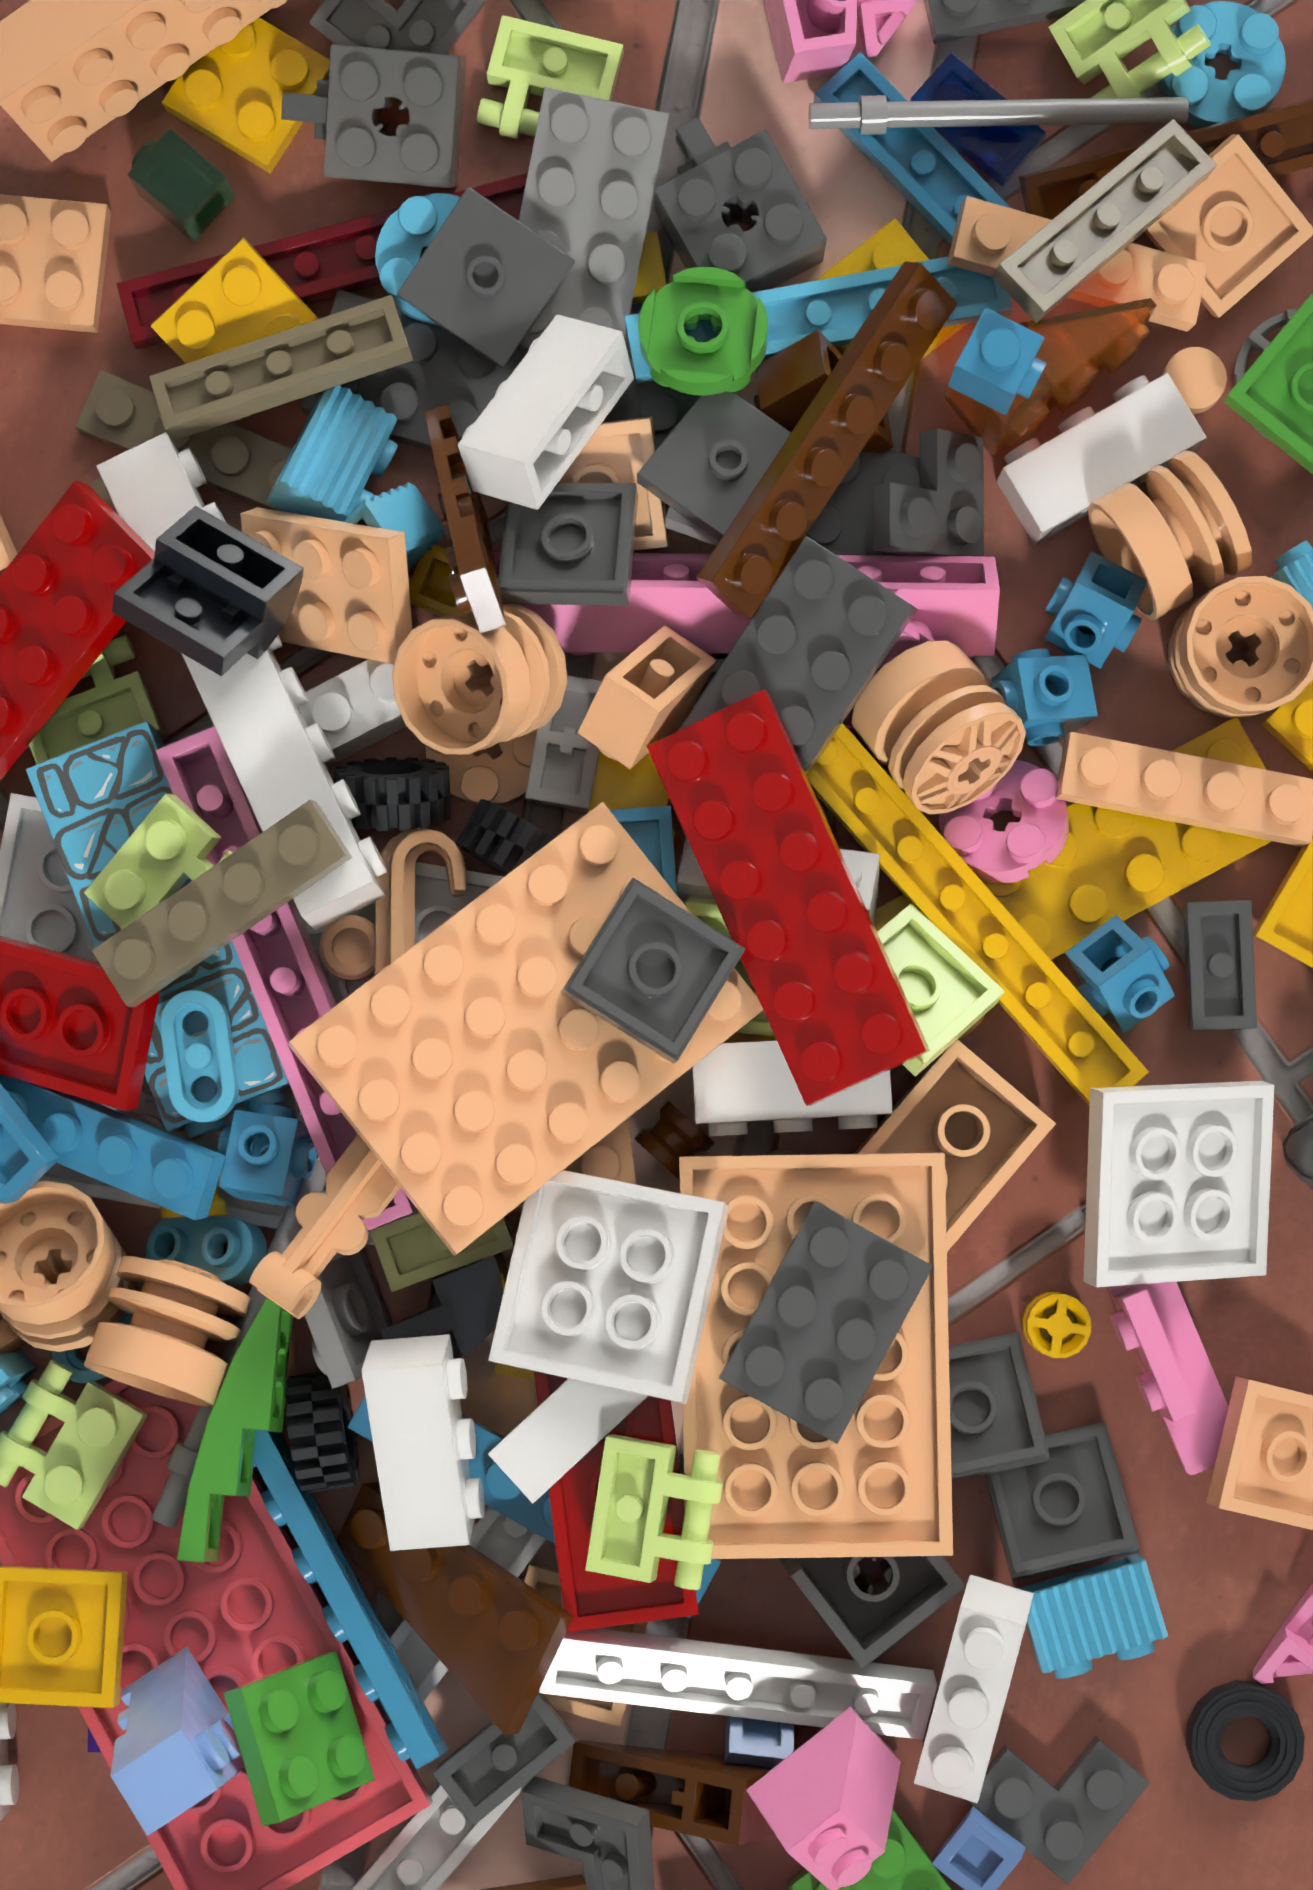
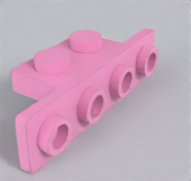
(1174, 1368)

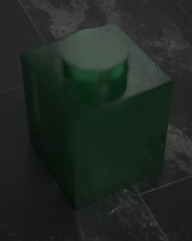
(180, 183)

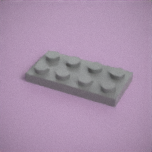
(593, 201)

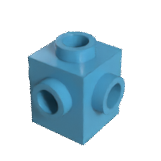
(1095, 610)
(1048, 694)
(1121, 973)
(266, 1155)

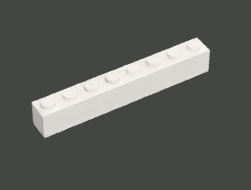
(255, 700)

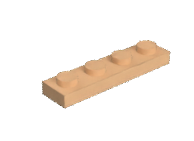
(992, 232)
(1186, 789)

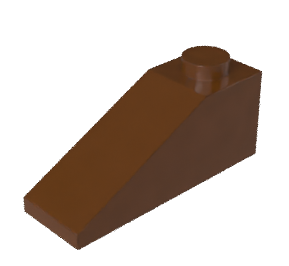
(679, 1788)

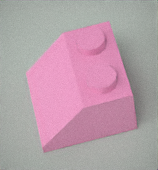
(832, 1800)

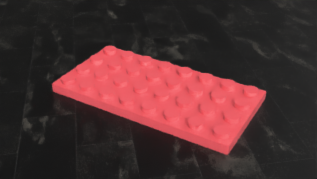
(240, 1624)

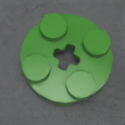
(709, 366)

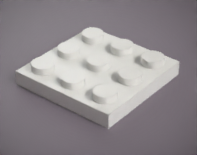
(1178, 1182)
(610, 1284)

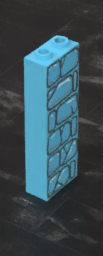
(91, 809)

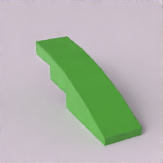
(247, 1403)

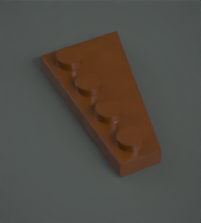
(464, 526)
(466, 1608)

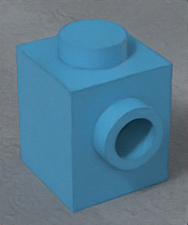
(998, 362)

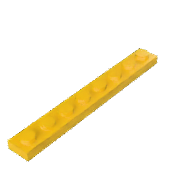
(971, 917)

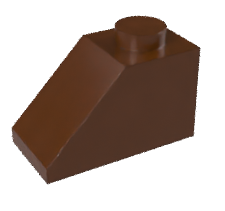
(793, 379)

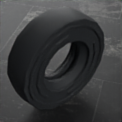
(1281, 1759)

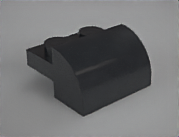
(211, 592)
(467, 1307)

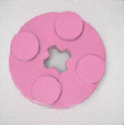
(1023, 845)

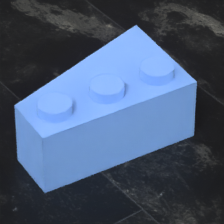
(174, 1743)

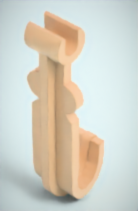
(397, 910)
(331, 1224)

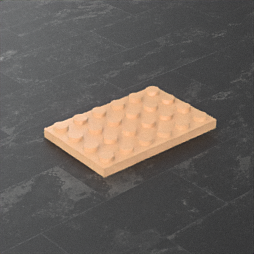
(474, 1062)
(782, 1483)

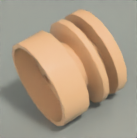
(1175, 532)
(1279, 657)
(475, 687)
(938, 727)
(57, 1267)
(168, 1330)

